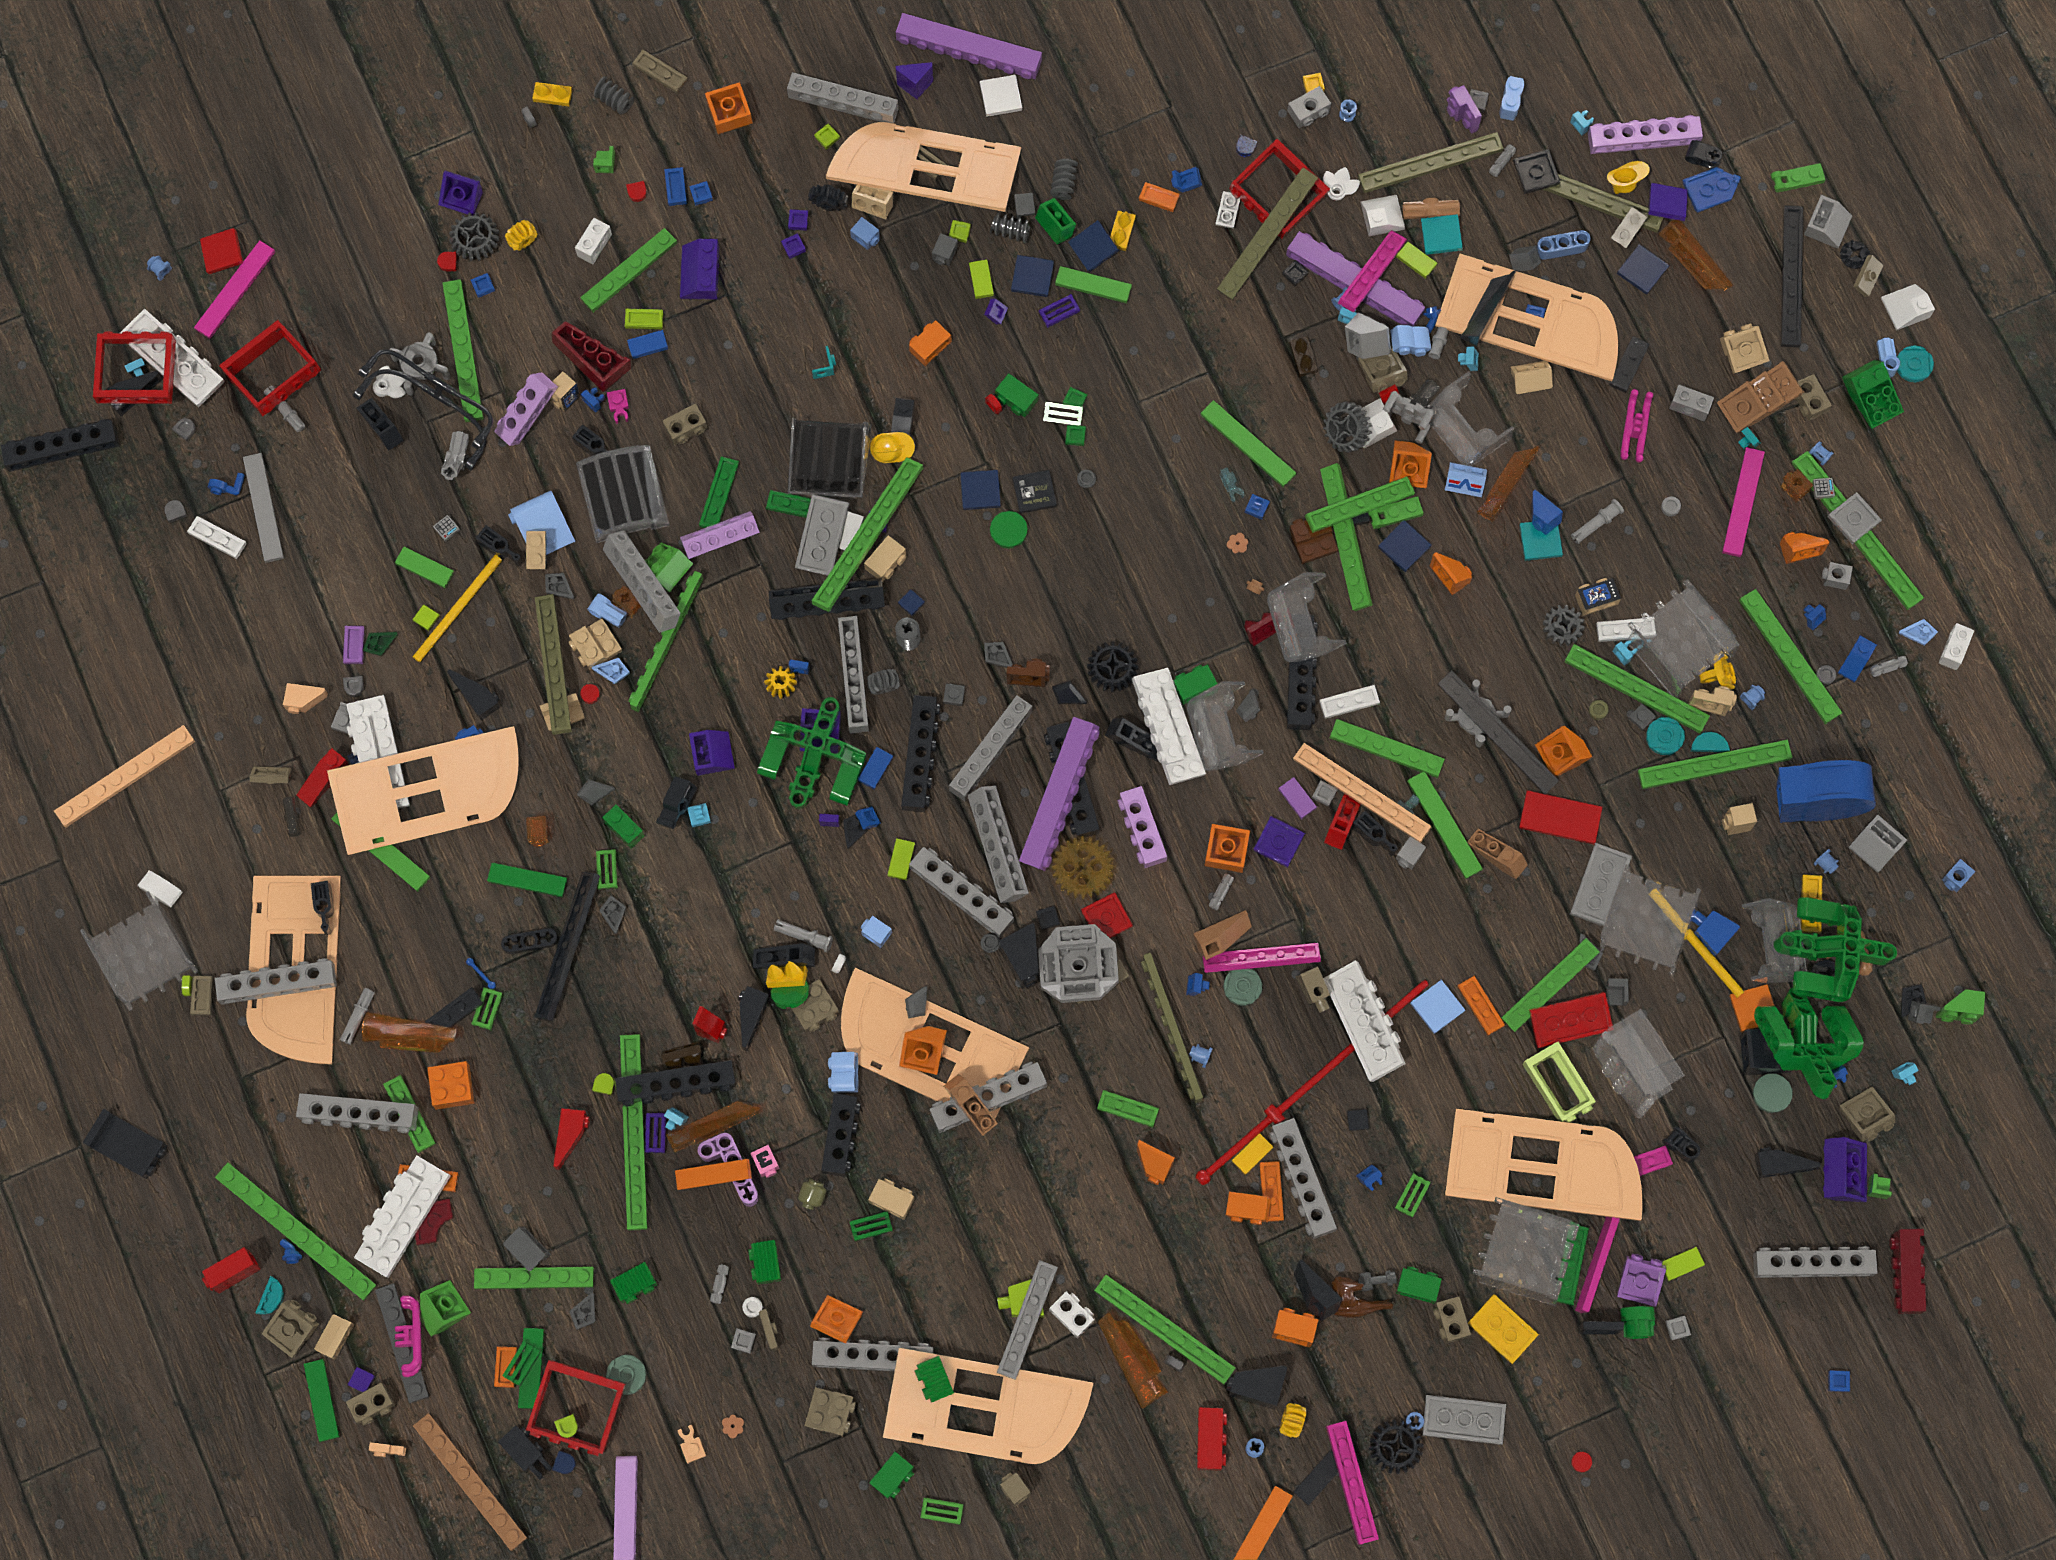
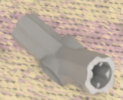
(456, 456)

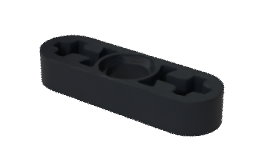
(515, 948)

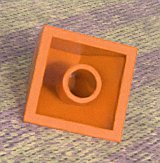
(1411, 462)
(1802, 546)
(1450, 572)
(1563, 751)
(923, 1049)
(1154, 1163)

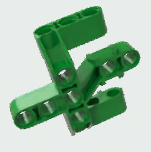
(850, 756)
(1842, 915)
(1803, 1051)

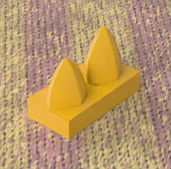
(552, 94)
(1122, 229)
(786, 976)

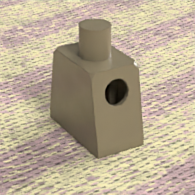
(1310, 980)

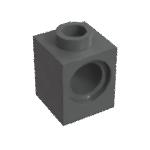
(944, 250)

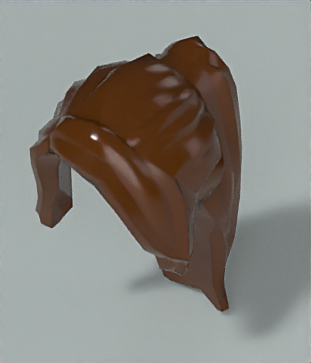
(1351, 1306)

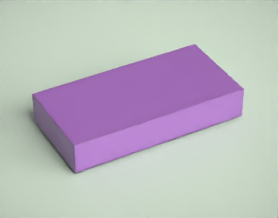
(353, 644)
(1297, 798)

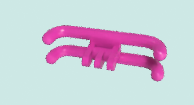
(1636, 426)
(411, 1336)

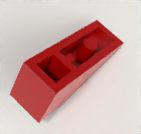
(318, 780)
(1342, 822)
(709, 1025)
(570, 1131)

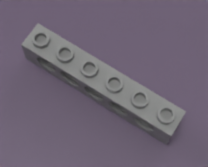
(842, 98)
(641, 581)
(853, 674)
(990, 748)
(997, 844)
(996, 926)
(325, 979)
(1031, 1071)
(308, 1103)
(1289, 1130)
(1764, 1268)
(823, 1345)

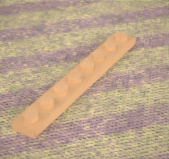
(124, 776)
(1362, 792)

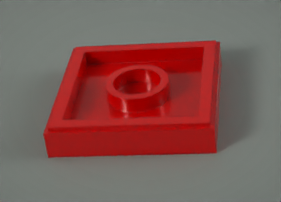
(221, 251)
(1107, 915)

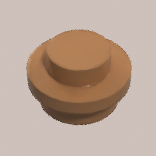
(1255, 586)

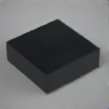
(1295, 273)
(1047, 918)
(1357, 1120)

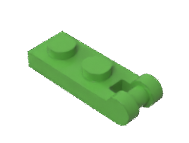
(1798, 177)
(1396, 512)

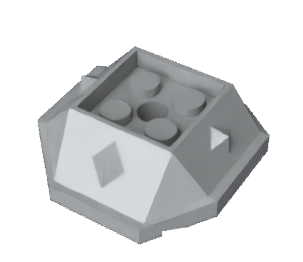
(1072, 947)

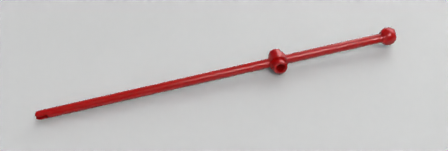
(1275, 1114)

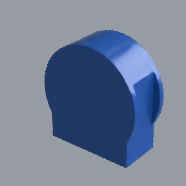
(1825, 791)

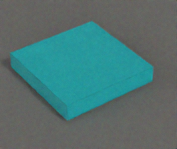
(1441, 234)
(1538, 545)

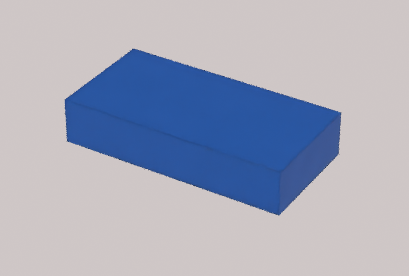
(675, 186)
(647, 344)
(875, 768)

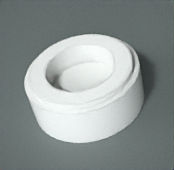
(838, 964)
(752, 1307)

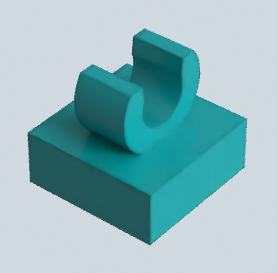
(1748, 439)

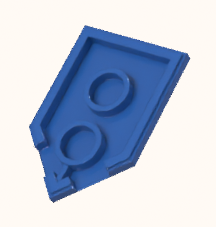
(1710, 188)

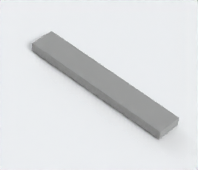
(263, 507)
(1027, 1320)

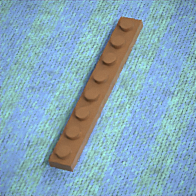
(470, 1482)

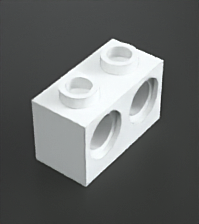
(593, 241)
(1956, 646)
(1067, 1318)

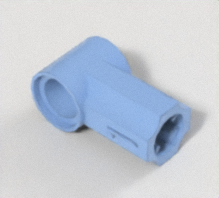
(1887, 354)
(602, 608)

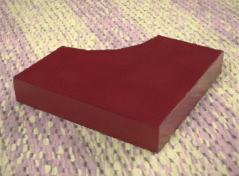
(437, 1217)

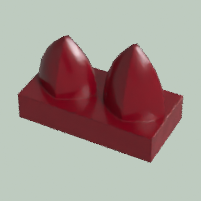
(1260, 630)

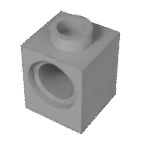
(1844, 572)
(1410, 853)

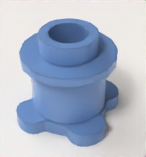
(158, 267)
(1753, 696)
(1827, 862)
(1200, 1054)

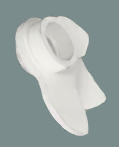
(1341, 182)
(392, 385)

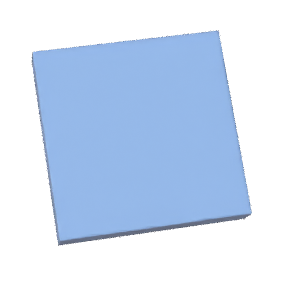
(1437, 1007)

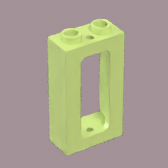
(1572, 1077)

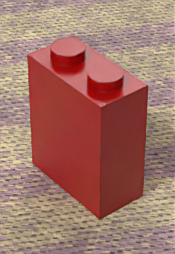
(230, 1270)

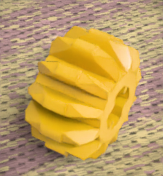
(521, 235)
(777, 688)
(1292, 1420)

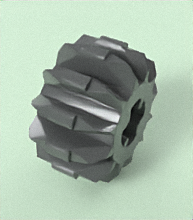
(883, 681)

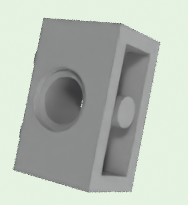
(1315, 98)
(1691, 403)

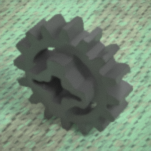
(1564, 633)

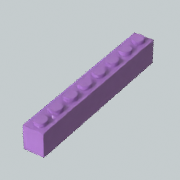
(968, 46)
(1342, 272)
(1059, 794)

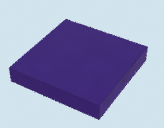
(1667, 202)
(1279, 841)

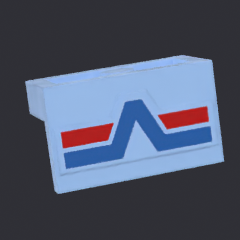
(1466, 479)

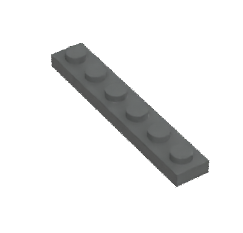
(394, 1316)

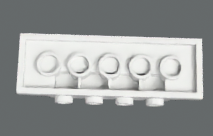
(191, 374)
(1168, 726)
(374, 737)
(1365, 1020)
(401, 1216)

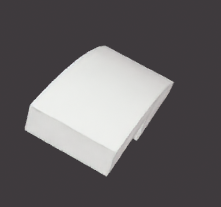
(1227, 210)
(160, 888)

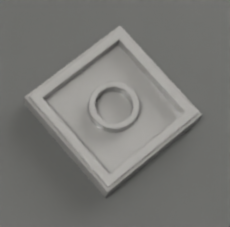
(1854, 518)

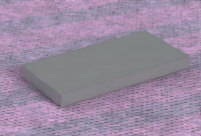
(822, 535)
(1599, 884)
(1464, 1419)

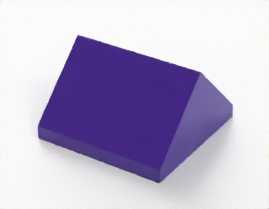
(914, 78)
(460, 193)

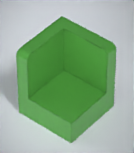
(604, 161)
(1879, 1187)

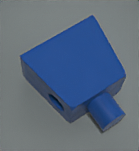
(1714, 930)

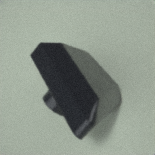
(1068, 694)
(853, 830)
(1910, 994)

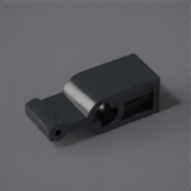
(588, 440)
(492, 540)
(676, 801)
(1366, 826)
(323, 896)

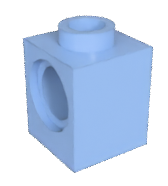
(876, 931)

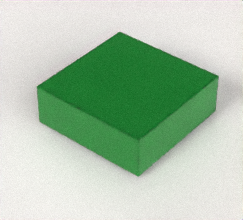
(1075, 398)
(1075, 435)

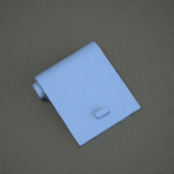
(543, 515)

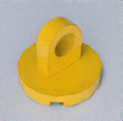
(1722, 672)

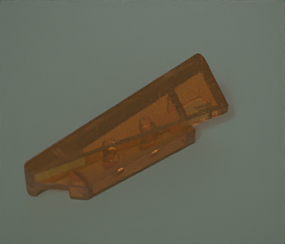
(1693, 256)
(1506, 483)
(405, 1034)
(711, 1125)
(1133, 1359)

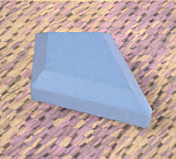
(1919, 632)
(612, 670)

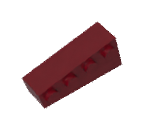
(595, 360)
(1908, 1271)

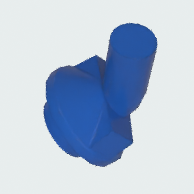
(1432, 313)
(291, 1255)

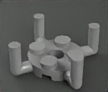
(429, 363)
(1410, 413)
(1467, 724)

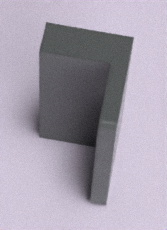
(526, 1248)

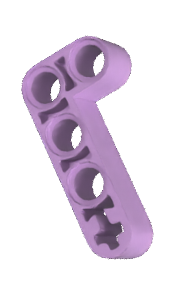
(726, 1153)

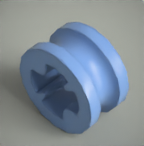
(1420, 1421)

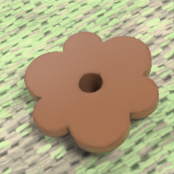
(1239, 538)
(728, 1422)

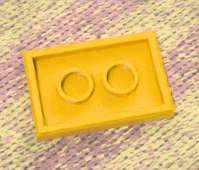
(1503, 1329)

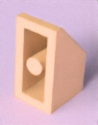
(302, 698)

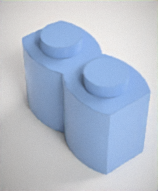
(1511, 98)
(1410, 340)
(844, 1072)

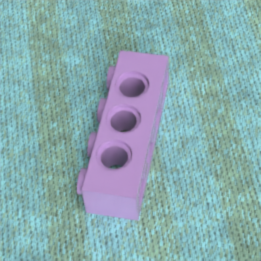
(544, 389)
(719, 534)
(1137, 798)

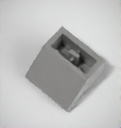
(1828, 222)
(1367, 337)
(1877, 843)

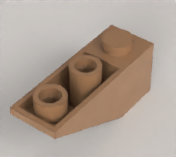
(1498, 853)
(1222, 935)
(970, 1104)

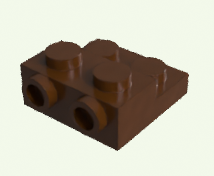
(1312, 545)
(1033, 675)

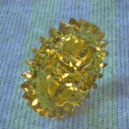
(1095, 879)

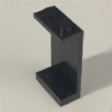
(125, 1144)

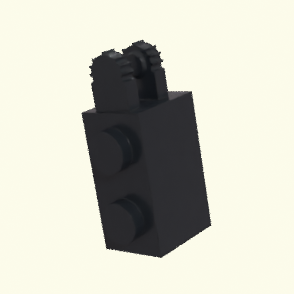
(524, 1451)

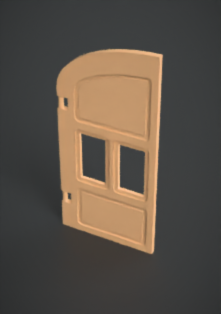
(886, 160)
(1570, 335)
(471, 773)
(301, 1022)
(875, 1027)
(1592, 1171)
(1033, 1412)

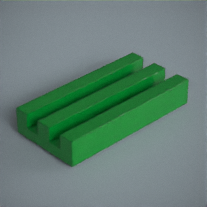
(866, 1227)
(529, 1349)

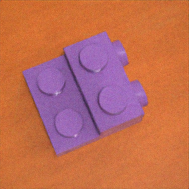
(1463, 107)
(1641, 1280)

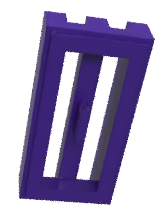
(1045, 318)
(655, 1139)

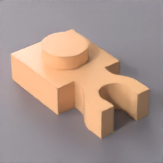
(692, 1447)
(381, 1450)

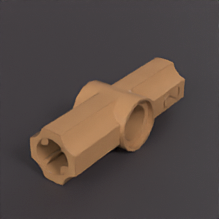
(1430, 208)

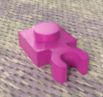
(618, 402)

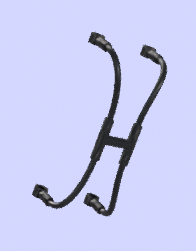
(478, 443)

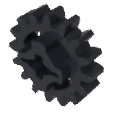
(828, 197)

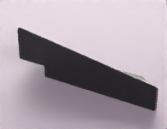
(1487, 308)

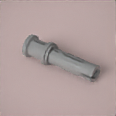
(1604, 517)
(812, 938)

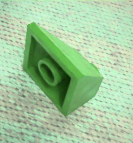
(441, 1308)

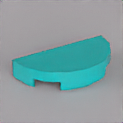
(1710, 743)
(271, 1297)

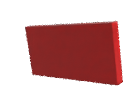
(1560, 817)
(1570, 1019)

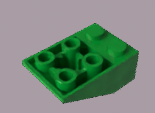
(1873, 393)

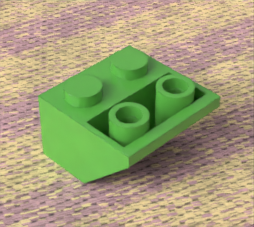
(668, 565)
(1965, 1008)

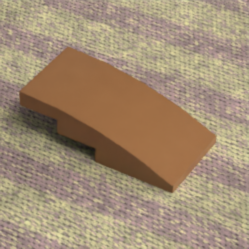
(1760, 397)

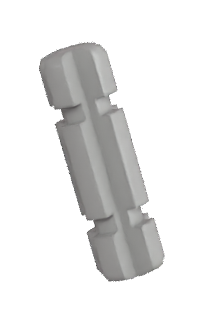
(1502, 160)
(1888, 666)
(1221, 891)
(719, 1284)

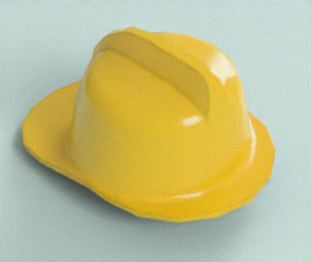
(1627, 176)
(892, 447)

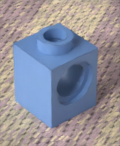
(865, 233)
(1963, 870)

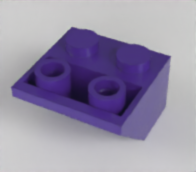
(808, 719)
(711, 751)

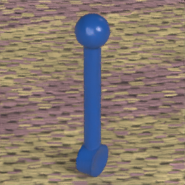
(491, 985)

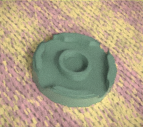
(1242, 986)
(1772, 1093)
(629, 1371)

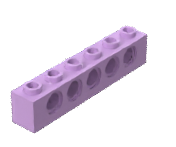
(1600, 144)

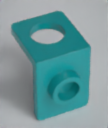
(828, 370)

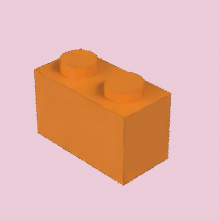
(929, 342)
(1248, 1207)

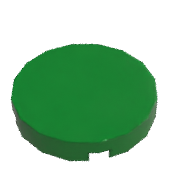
(1008, 529)
(790, 996)

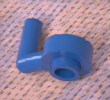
(218, 487)

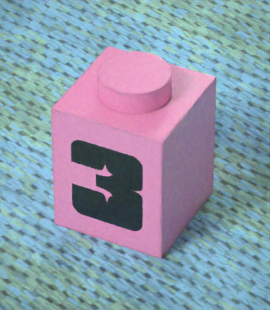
(765, 1161)

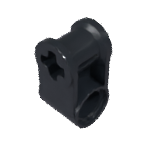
(1701, 154)
(1681, 1144)

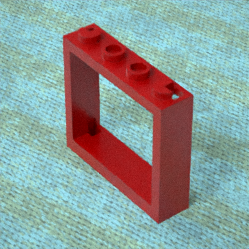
(1292, 163)
(257, 347)
(135, 396)
(573, 1442)

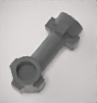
(1368, 1281)

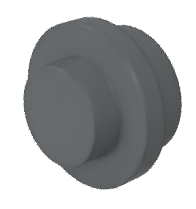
(1086, 478)
(990, 943)

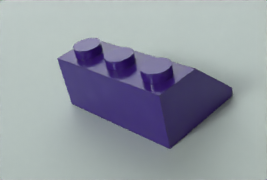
(700, 269)
(1845, 1170)

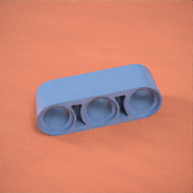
(1569, 239)

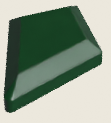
(379, 642)

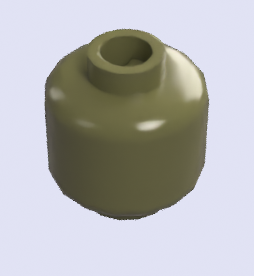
(812, 1194)

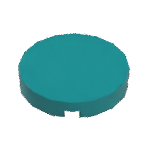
(1915, 364)
(1665, 736)

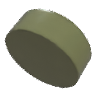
(1598, 710)

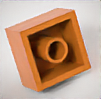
(728, 108)
(1227, 848)
(450, 1085)
(1295, 1327)

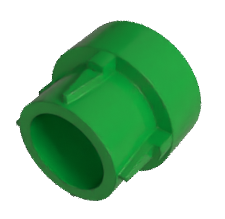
(1638, 1322)

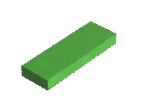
(424, 567)
(1128, 1108)

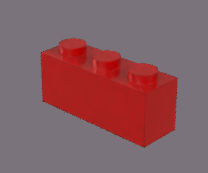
(1211, 1439)

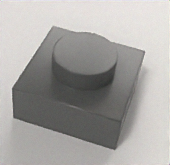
(954, 694)
(1642, 717)

